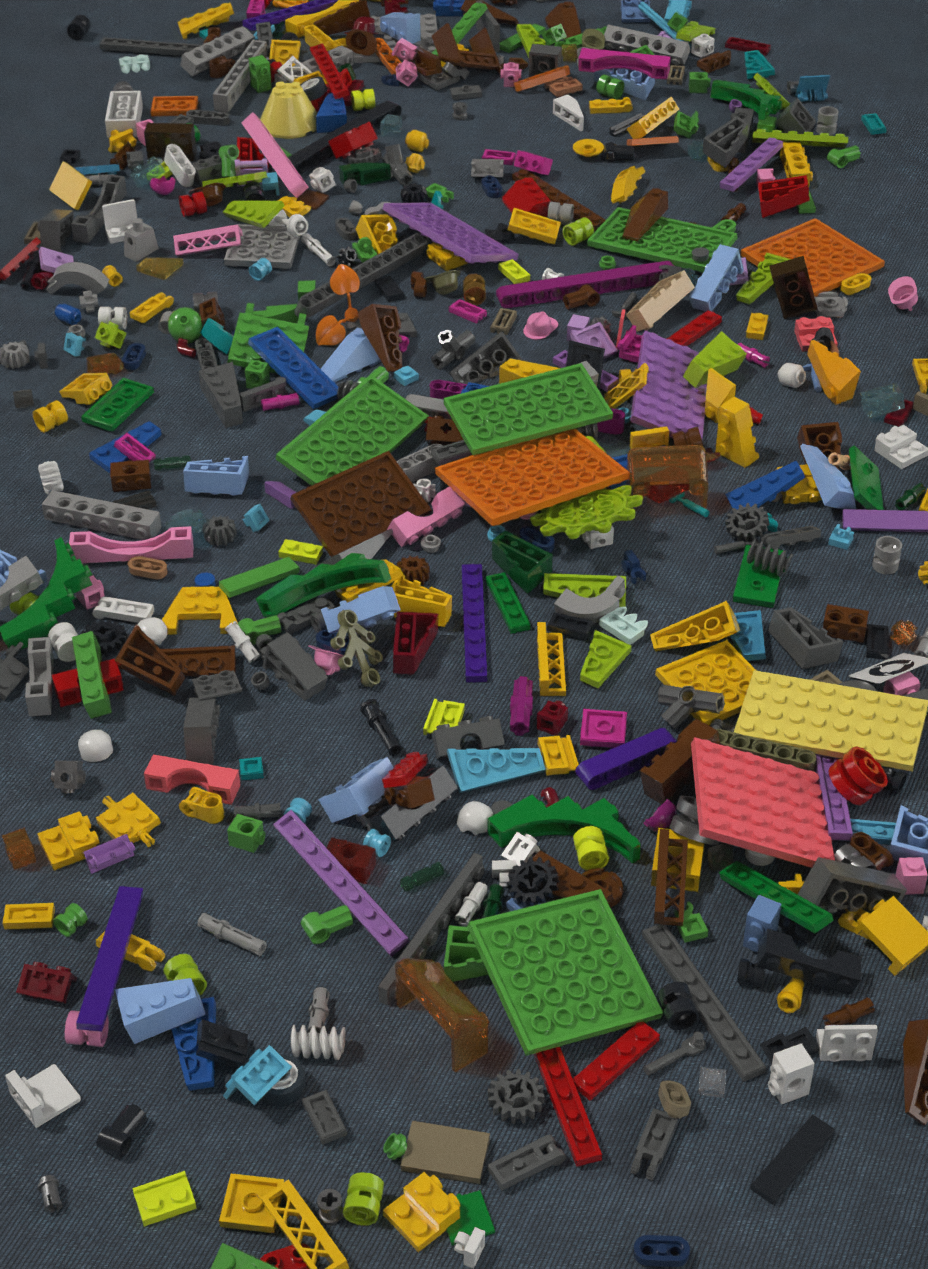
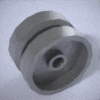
(687, 822)

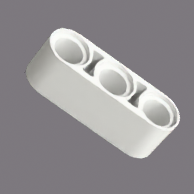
(179, 165)

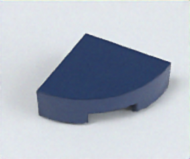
(390, 80)

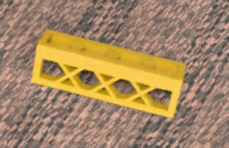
(546, 664)
(309, 1227)

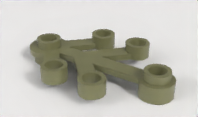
(348, 624)

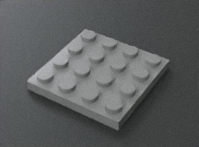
(257, 243)

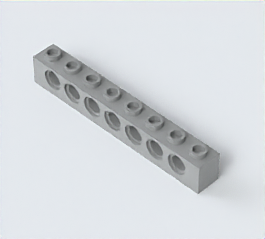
(237, 78)

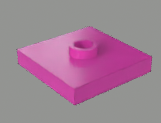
(603, 728)

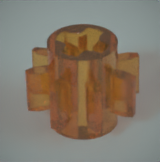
(903, 632)

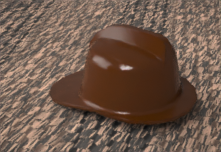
(361, 42)
(213, 193)

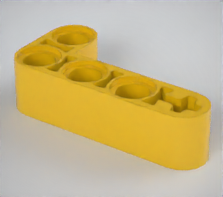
(315, 36)

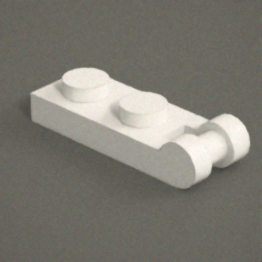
(122, 609)

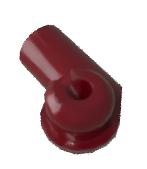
(183, 348)
(550, 795)

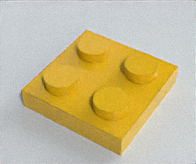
(244, 1206)

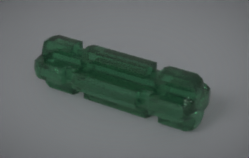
(171, 462)
(422, 876)

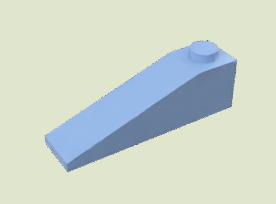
(831, 483)

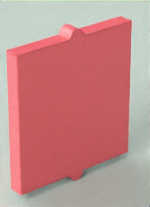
(620, 326)

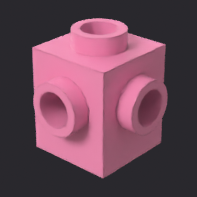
(406, 72)
(510, 74)

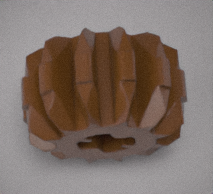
(414, 569)

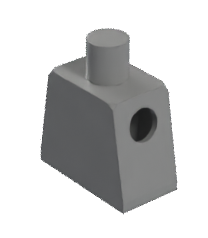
(139, 240)

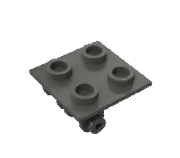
(216, 685)

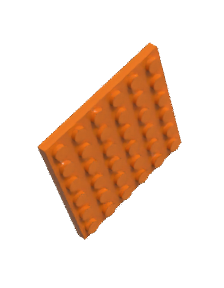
(826, 252)

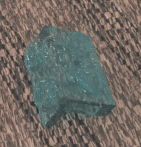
(145, 173)

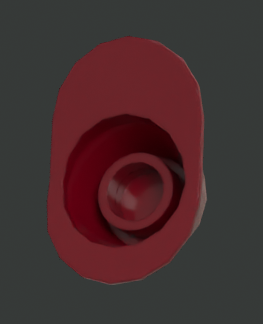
(365, 24)

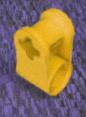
(204, 806)

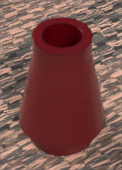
(40, 280)

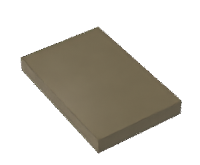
(445, 1152)

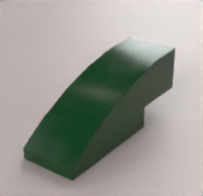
(365, 172)

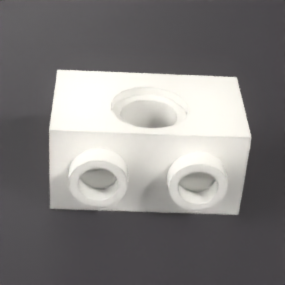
(791, 1074)

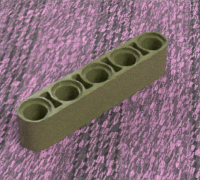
(778, 752)

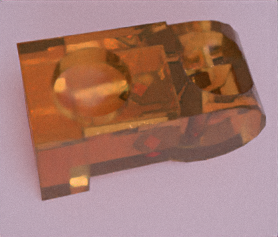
(104, 364)

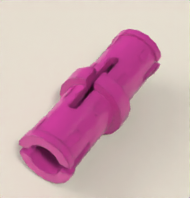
(755, 356)
(280, 401)

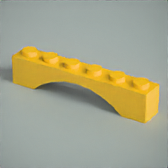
(297, 23)

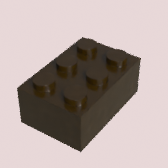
(161, 135)
(793, 287)

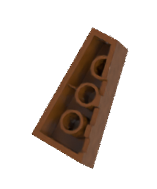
(675, 767)

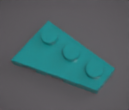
(757, 63)

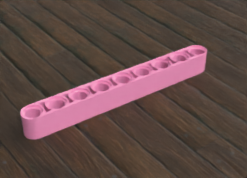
(275, 155)

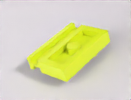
(443, 713)
(164, 1198)

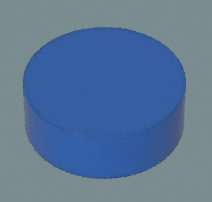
(205, 580)

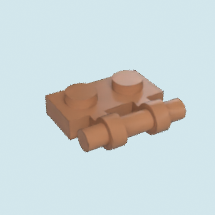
(563, 86)

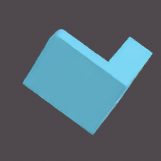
(271, 182)

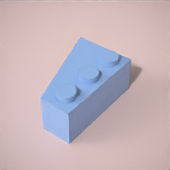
(402, 26)
(359, 793)

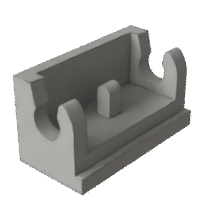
(487, 167)

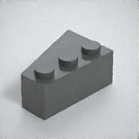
(201, 730)

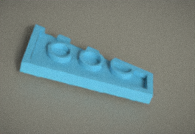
(493, 766)

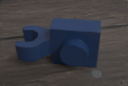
(632, 566)

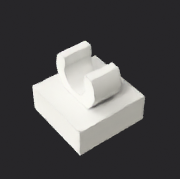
(501, 869)
(470, 1246)

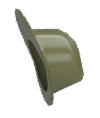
(593, 39)
(444, 282)

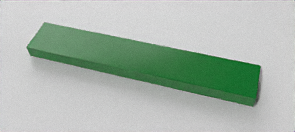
(792, 905)

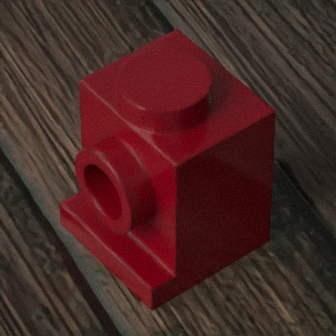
(553, 712)

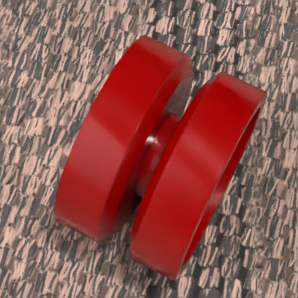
(857, 776)

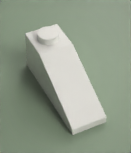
(569, 111)

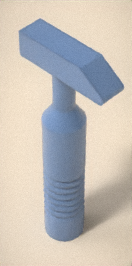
(817, 386)

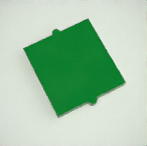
(472, 1214)

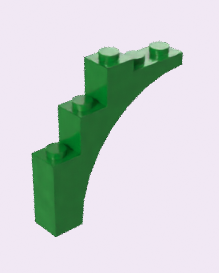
(755, 99)
(296, 589)
(55, 600)
(563, 818)

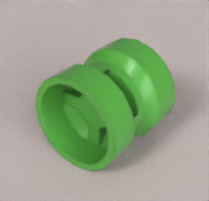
(72, 918)

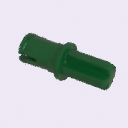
(910, 497)
(493, 902)

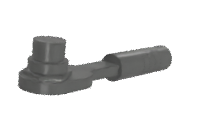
(689, 1047)

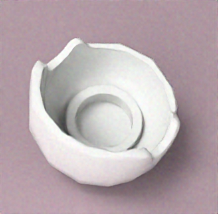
(154, 629)
(95, 746)
(474, 817)

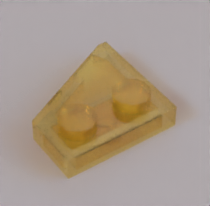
(159, 267)

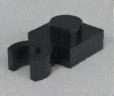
(70, 156)

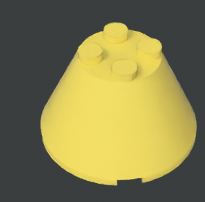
(289, 112)

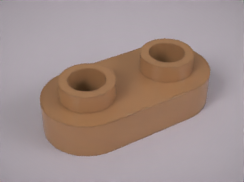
(147, 567)

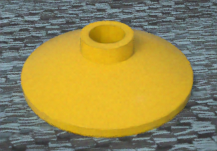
(588, 147)

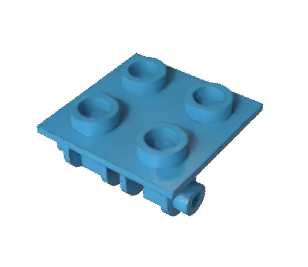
(812, 87)

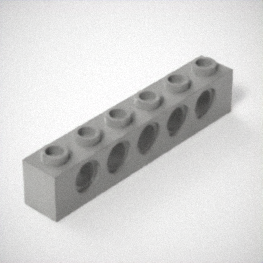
(627, 36)
(226, 45)
(339, 55)
(101, 515)

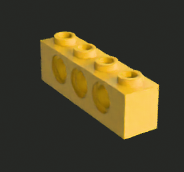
(653, 118)
(795, 161)

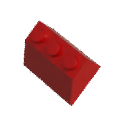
(528, 197)

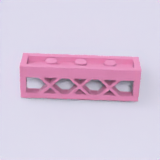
(206, 237)

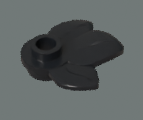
(501, 233)

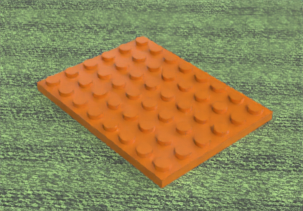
(531, 475)

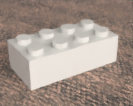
(123, 111)

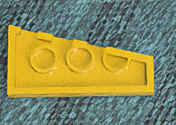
(206, 19)

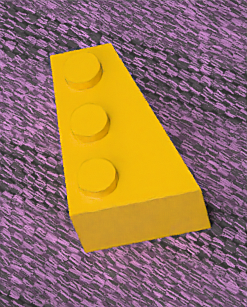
(517, 369)
(735, 433)
(416, 598)

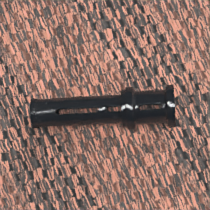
(33, 267)
(391, 744)

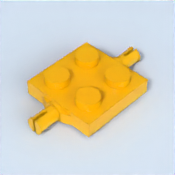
(128, 817)

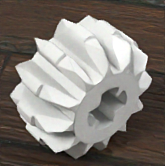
(50, 477)

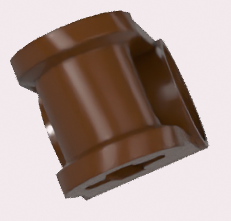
(220, 66)
(871, 850)

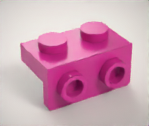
(630, 345)

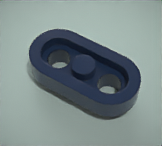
(491, 187)
(133, 356)
(535, 537)
(323, 641)
(661, 1250)

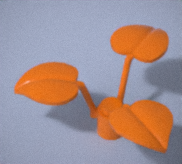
(329, 329)

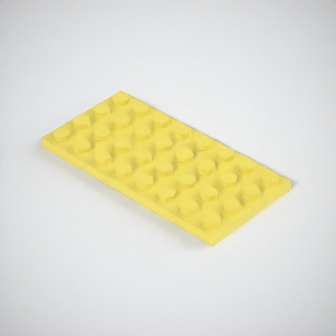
(833, 718)

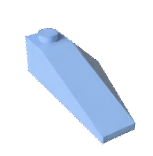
(351, 356)

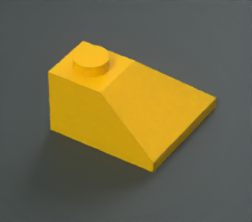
(717, 393)

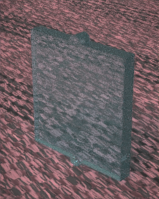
(614, 446)

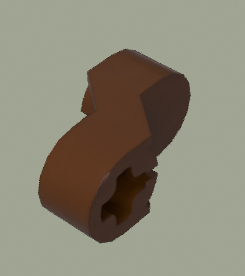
(418, 284)

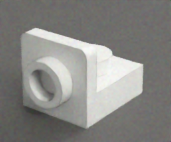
(521, 848)

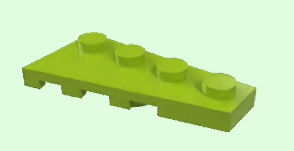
(765, 85)
(241, 179)
(254, 212)
(582, 585)

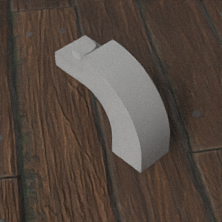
(79, 274)
(594, 607)

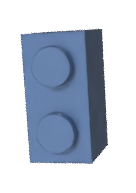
(762, 915)

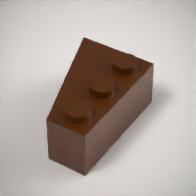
(149, 663)

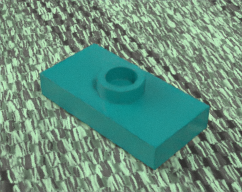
(873, 123)

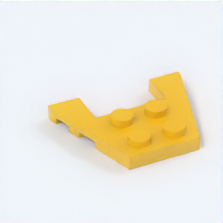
(199, 604)

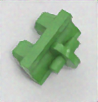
(364, 249)

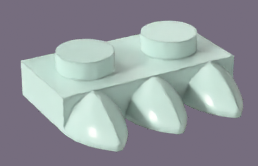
(134, 63)
(623, 626)

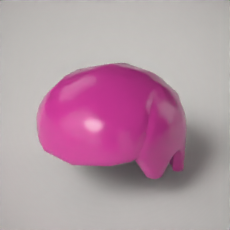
(162, 186)

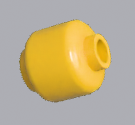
(416, 140)

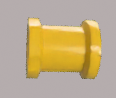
(114, 277)

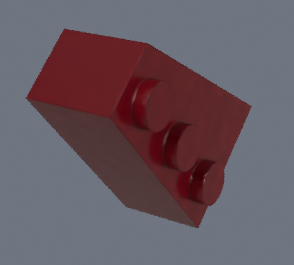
(412, 639)

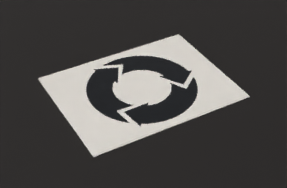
(890, 668)

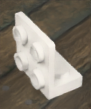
(118, 219)
(846, 1042)
(43, 1094)

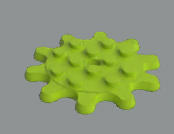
(588, 512)

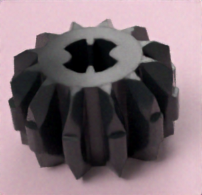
(414, 194)

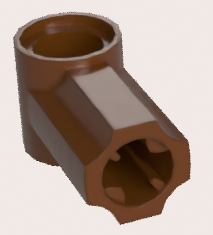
(213, 32)
(584, 296)

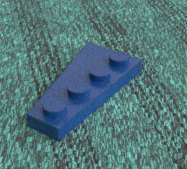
(108, 453)
(766, 487)

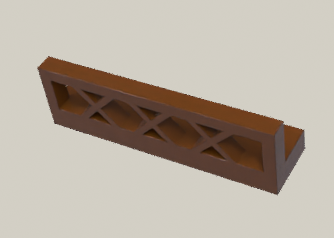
(426, 62)
(662, 874)

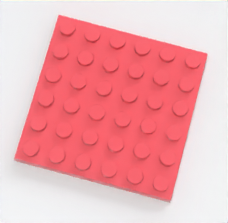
(759, 804)

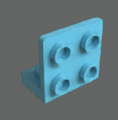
(258, 1075)

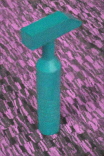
(690, 505)

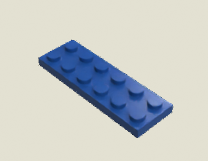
(295, 366)

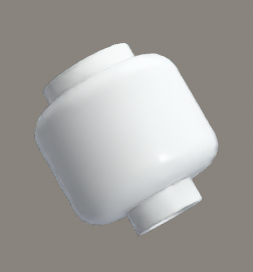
(791, 375)

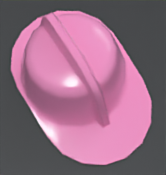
(903, 293)
(539, 326)
(326, 660)

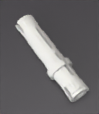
(315, 247)

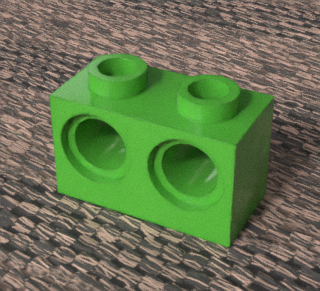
(260, 73)

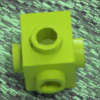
(110, 335)

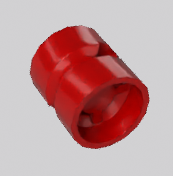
(192, 204)

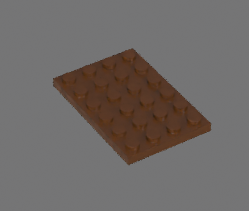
(358, 503)

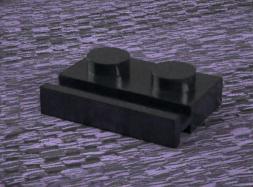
(221, 1044)

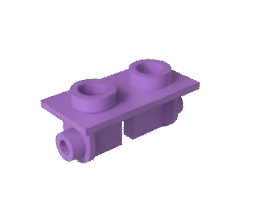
(109, 853)

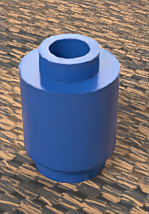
(68, 314)

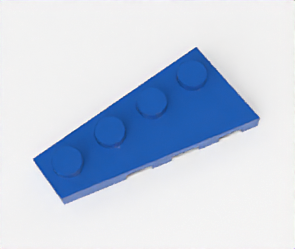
(196, 1070)

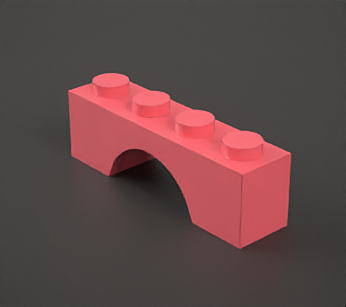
(167, 773)

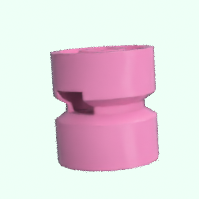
(78, 1037)

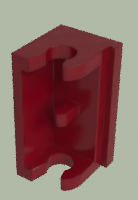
(393, 6)

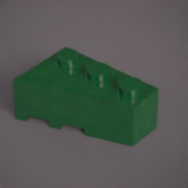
(521, 560)

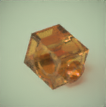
(19, 848)

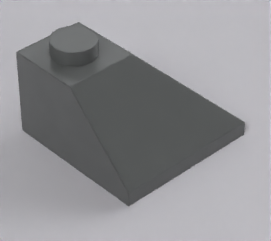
(795, 118)

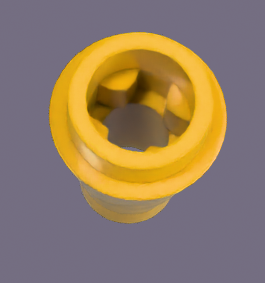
(790, 997)

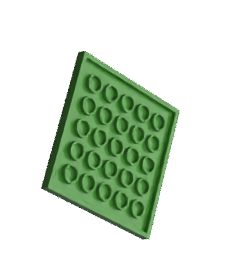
(564, 971)

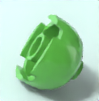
(185, 324)

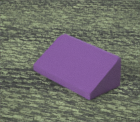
(280, 492)

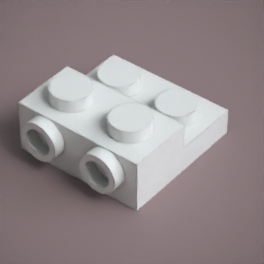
(900, 446)

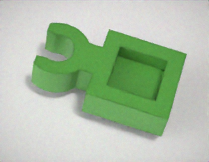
(435, 187)
(693, 925)

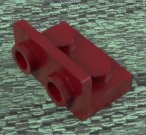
(45, 983)

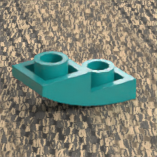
(217, 335)

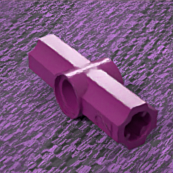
(521, 706)

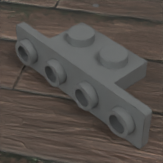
(11, 671)

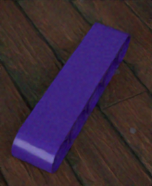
(623, 759)

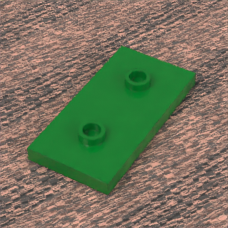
(117, 404)
(865, 480)
(755, 584)

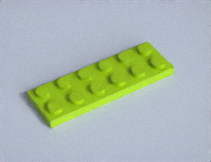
(805, 139)

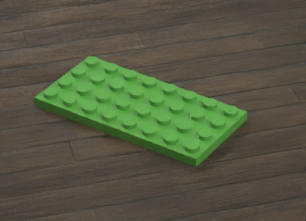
(664, 241)
(527, 408)
(352, 431)

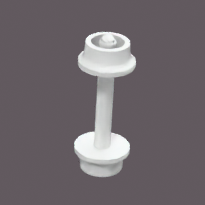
(295, 224)

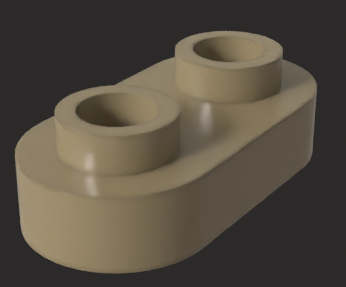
(674, 1099)

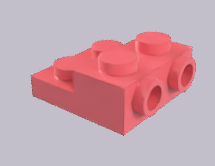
(806, 329)

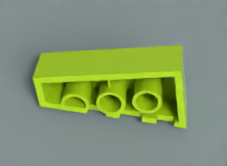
(720, 355)

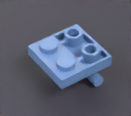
(631, 12)

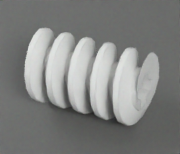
(317, 1042)

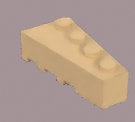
(660, 300)

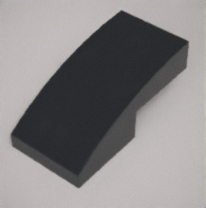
(781, 1043)

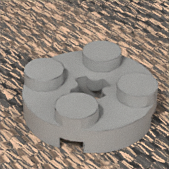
(831, 305)

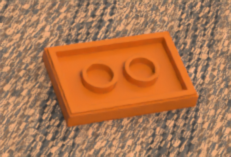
(173, 105)
(655, 140)

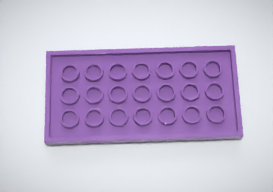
(450, 232)
(667, 395)

